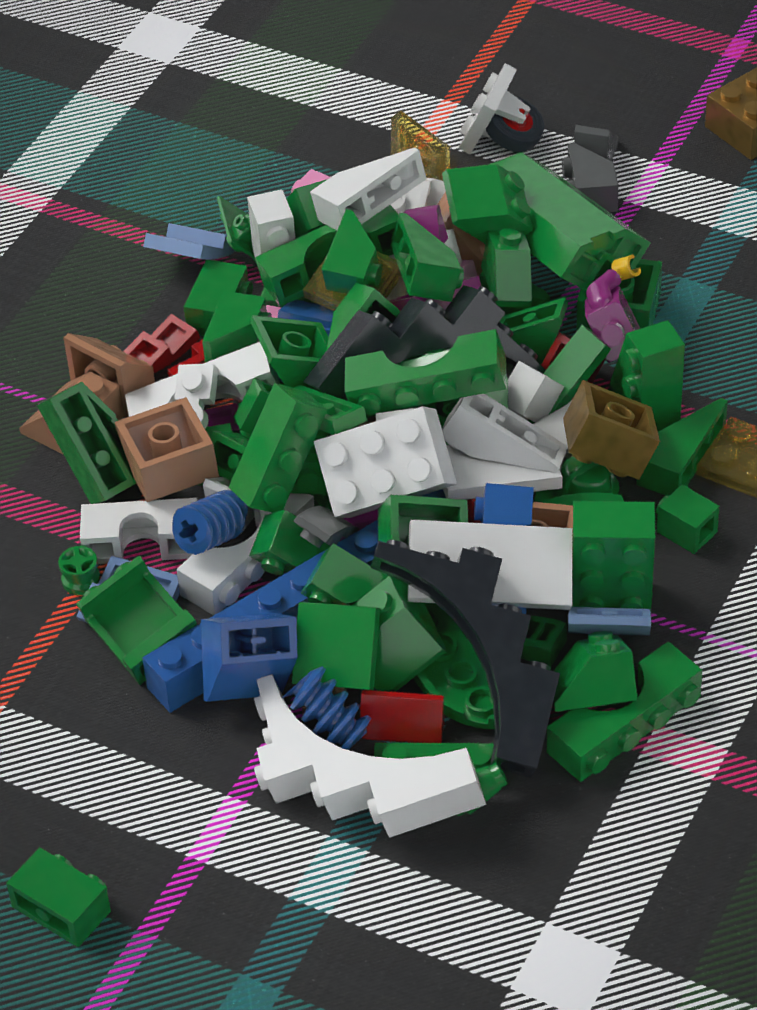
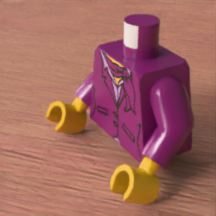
(608, 308)

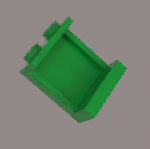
(133, 615)

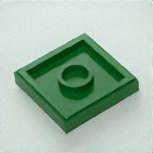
(340, 641)

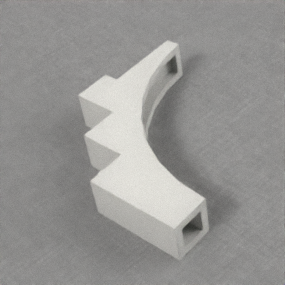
(396, 791)

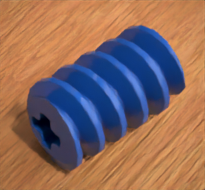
(209, 522)
(328, 709)

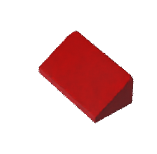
(403, 716)

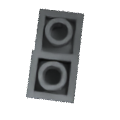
(321, 526)

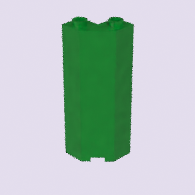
(569, 228)

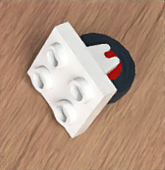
(502, 117)

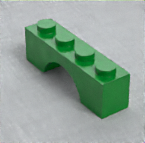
(293, 264)
(468, 369)
(589, 739)

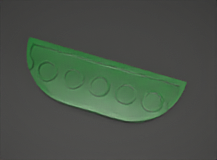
(457, 676)

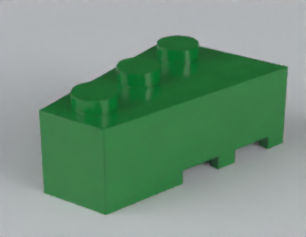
(652, 371)
(89, 441)

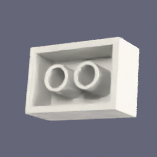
(385, 458)

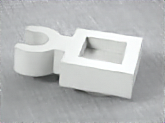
(199, 385)

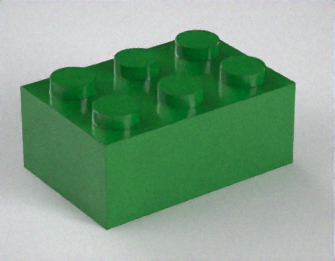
(613, 554)

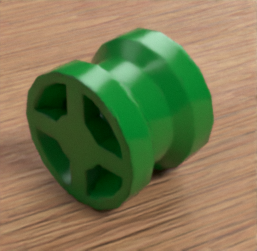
(78, 569)

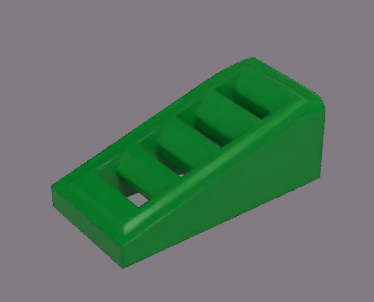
(554, 636)

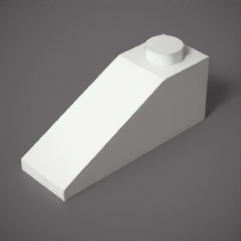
(368, 187)
(497, 434)

